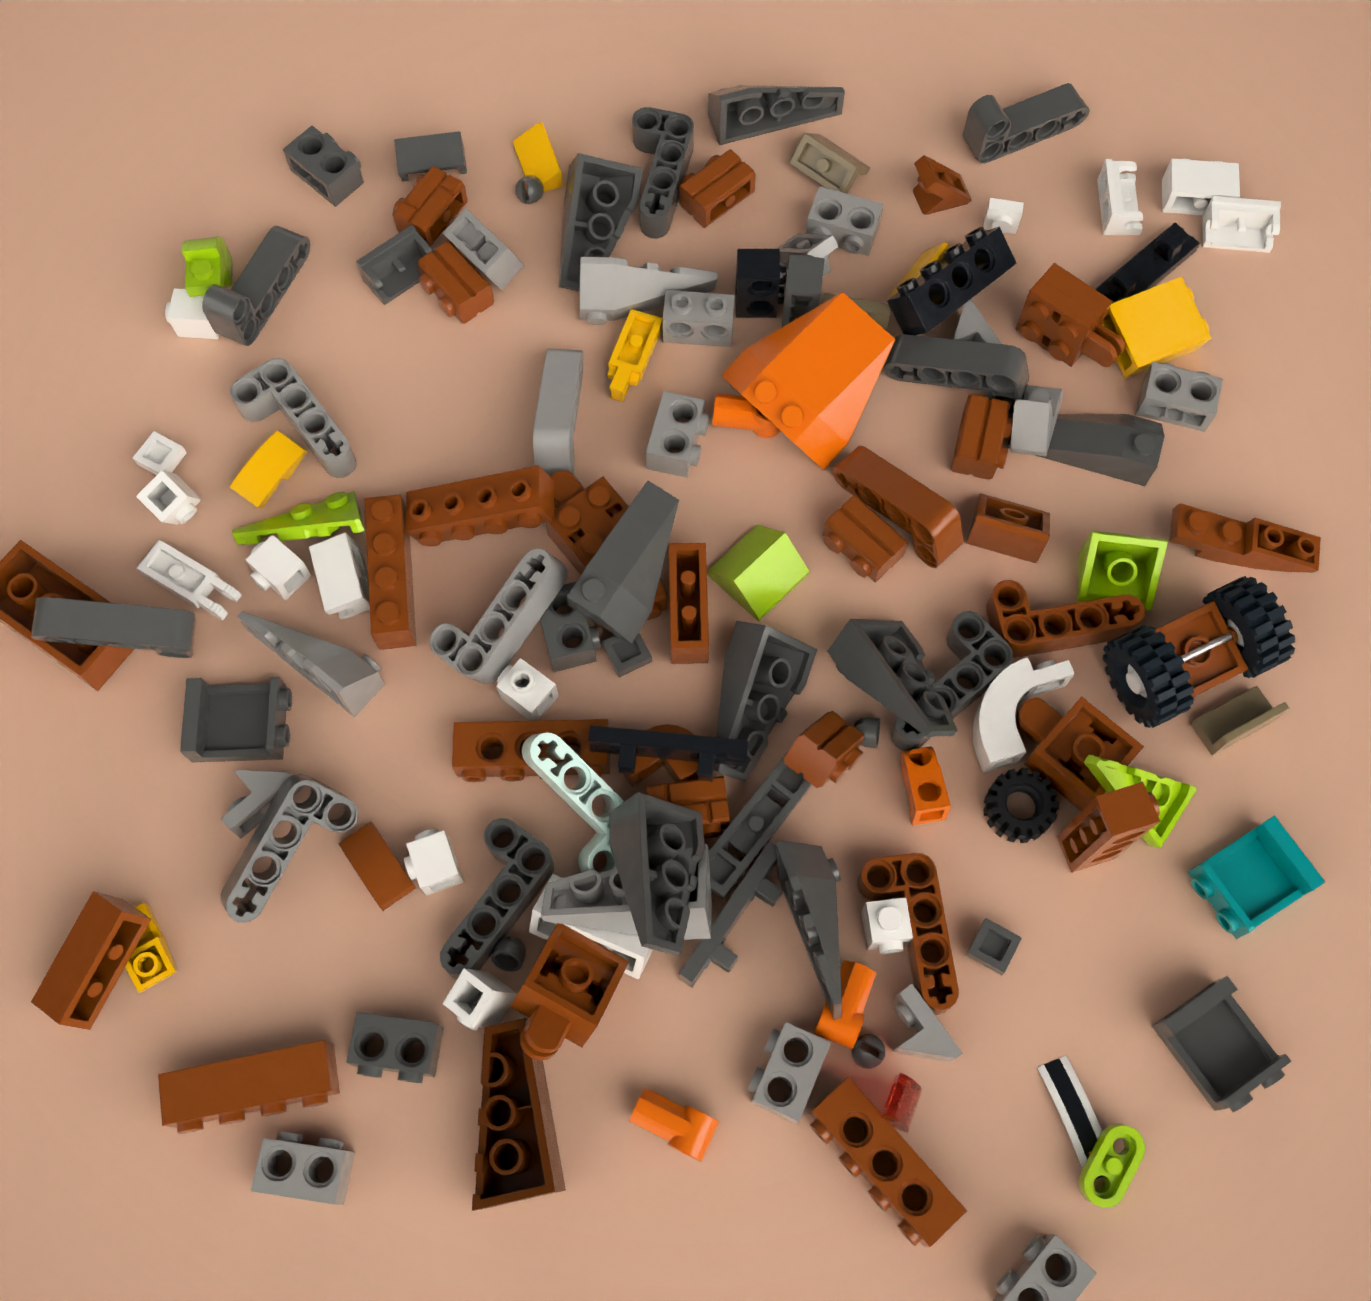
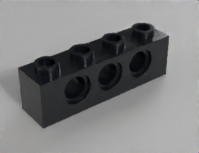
(951, 281)

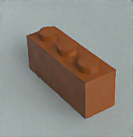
(688, 603)
(90, 961)

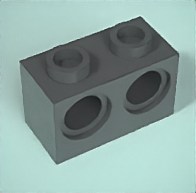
(324, 165)
(802, 286)
(561, 627)
(397, 1036)

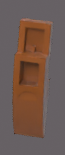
(1249, 544)

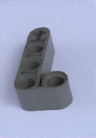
(999, 131)
(671, 141)
(259, 289)
(960, 364)
(115, 625)
(972, 667)
(281, 849)
(490, 903)

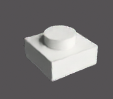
(1003, 214)
(159, 454)

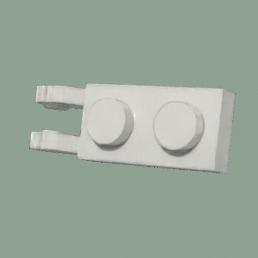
(186, 578)

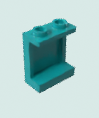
(1255, 878)

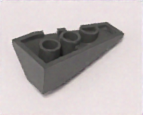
(759, 110)
(596, 210)
(1107, 445)
(626, 570)
(888, 666)
(757, 684)
(656, 861)
(810, 891)

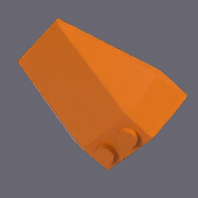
(815, 375)

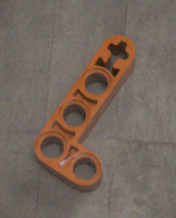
(904, 501)
(1064, 618)
(931, 933)

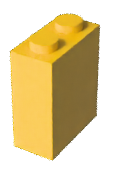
(1157, 326)

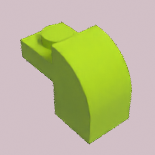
(206, 264)

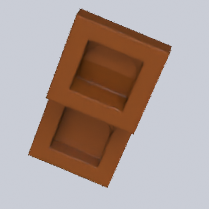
(377, 866)

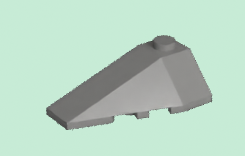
(612, 288)
(329, 667)
(600, 902)

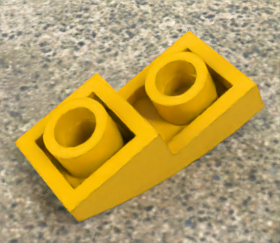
(267, 469)
(151, 958)

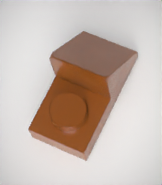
(938, 187)

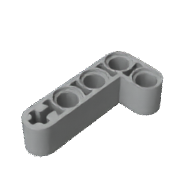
(286, 395)
(557, 410)
(535, 568)

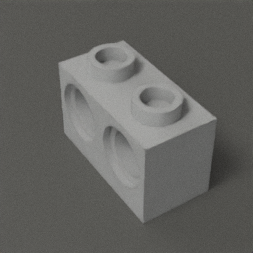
(842, 216)
(483, 249)
(698, 318)
(1177, 403)
(669, 434)
(798, 1076)
(302, 1179)
(1032, 1273)

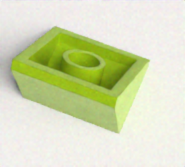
(1120, 566)
(760, 570)

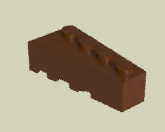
(517, 1129)

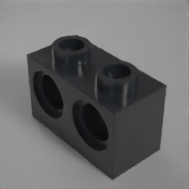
(759, 283)

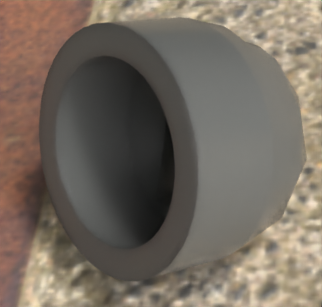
(535, 189)
(871, 729)
(509, 954)
(864, 1058)

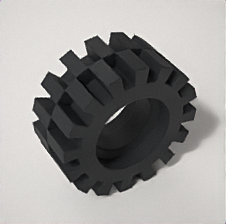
(1031, 785)

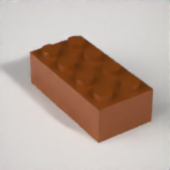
(30, 575)

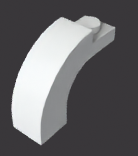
(994, 724)

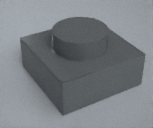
(626, 656)
(993, 946)

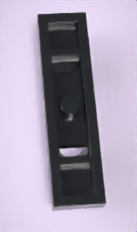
(1150, 264)
(674, 746)

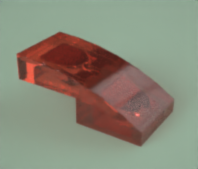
(902, 1102)

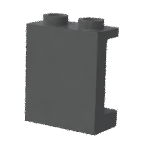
(235, 721)
(1220, 1047)

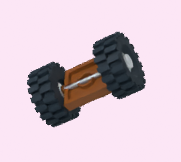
(1169, 665)

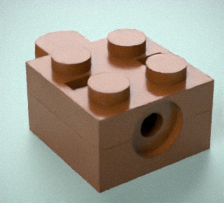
(1068, 319)
(583, 516)
(1068, 741)
(566, 992)

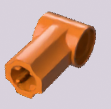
(739, 413)
(855, 989)
(682, 1127)

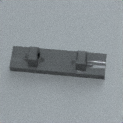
(755, 826)
(712, 950)

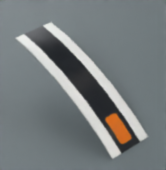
(1072, 1106)

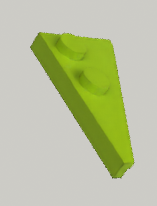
(306, 520)
(1170, 794)

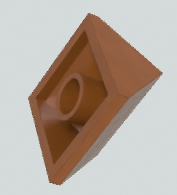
(1009, 528)

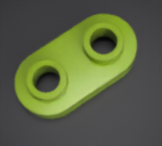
(1115, 1167)

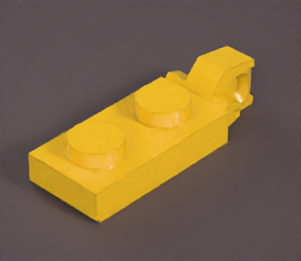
(633, 352)

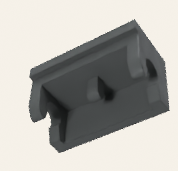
(423, 152)
(393, 265)

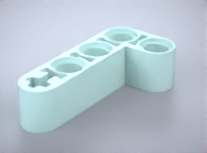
(579, 797)

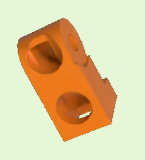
(924, 785)

